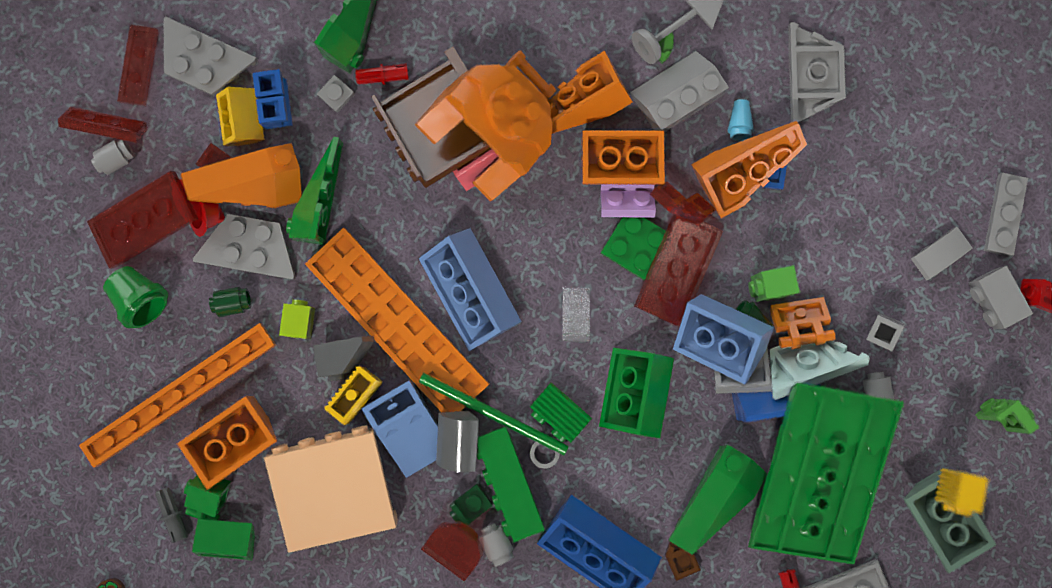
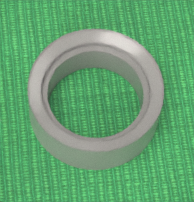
(537, 463)

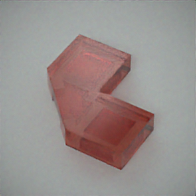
(692, 208)

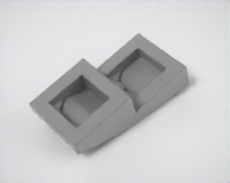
(941, 253)

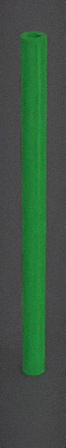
(493, 413)

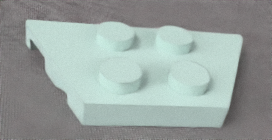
(811, 365)

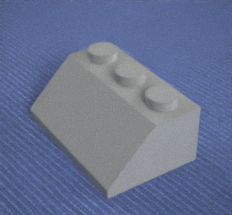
(679, 92)

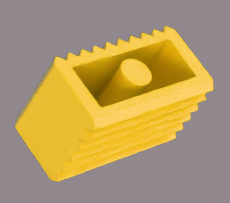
(353, 395)
(961, 492)

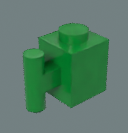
(205, 502)

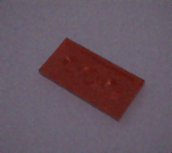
(142, 219)
(678, 269)

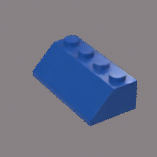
(598, 548)

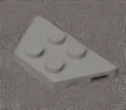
(201, 59)
(814, 73)
(248, 247)

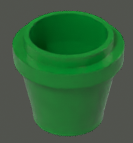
(135, 297)

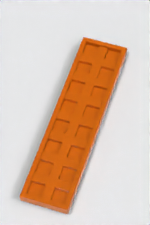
(394, 319)

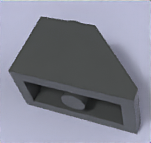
(341, 356)

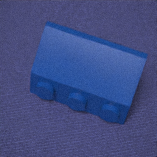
(759, 405)

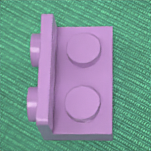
(627, 201)

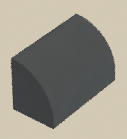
(457, 441)

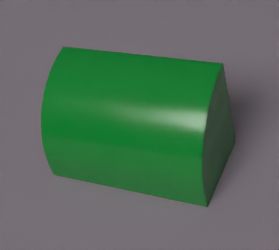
(224, 539)

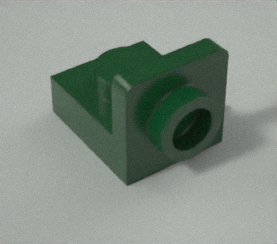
(470, 505)

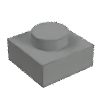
(335, 94)

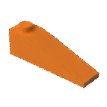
(589, 95)
(740, 169)
(257, 178)

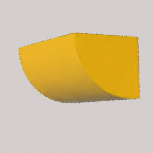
(239, 116)

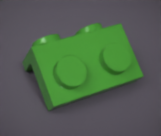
(1010, 413)

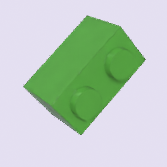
(774, 284)

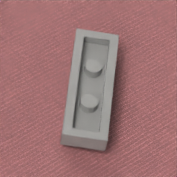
(1005, 214)

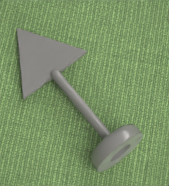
(648, 45)

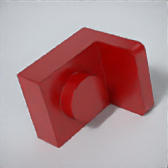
(1037, 293)

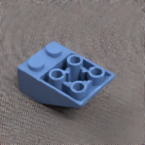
(405, 427)

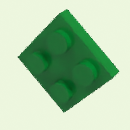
(634, 245)

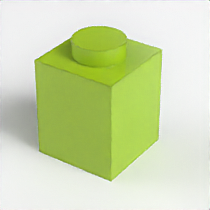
(297, 320)

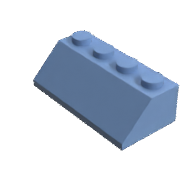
(469, 289)

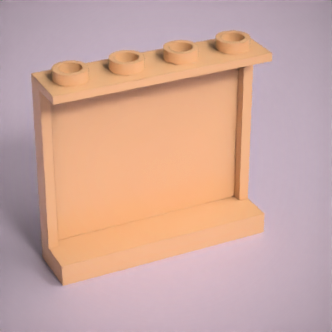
(330, 489)

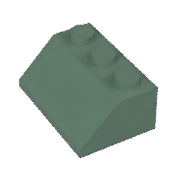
(951, 535)

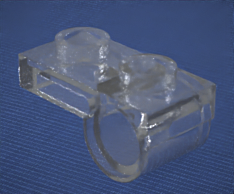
(576, 315)

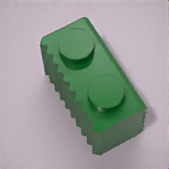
(559, 412)

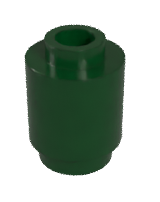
(230, 301)

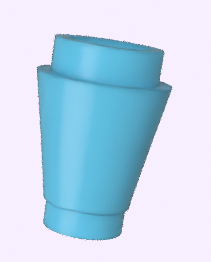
(741, 121)

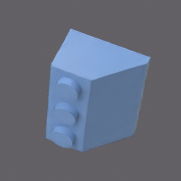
(722, 338)

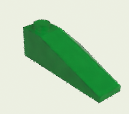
(346, 35)
(721, 494)

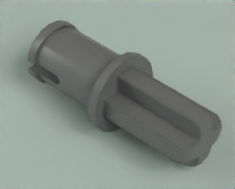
(171, 515)

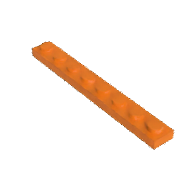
(177, 395)

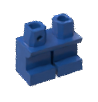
(272, 99)

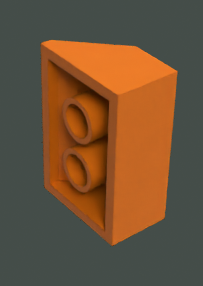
(622, 158)
(228, 441)

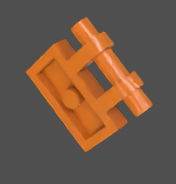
(802, 315)

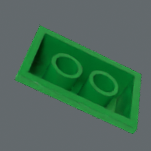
(636, 392)

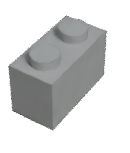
(999, 298)

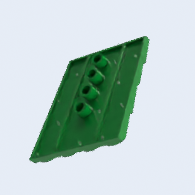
(824, 473)

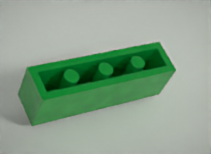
(509, 483)

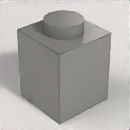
(886, 331)

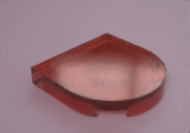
(455, 548)

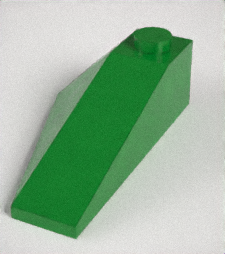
(313, 210)

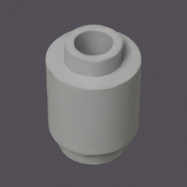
(112, 156)
(878, 385)
(496, 544)

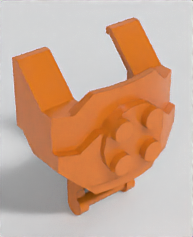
(503, 111)

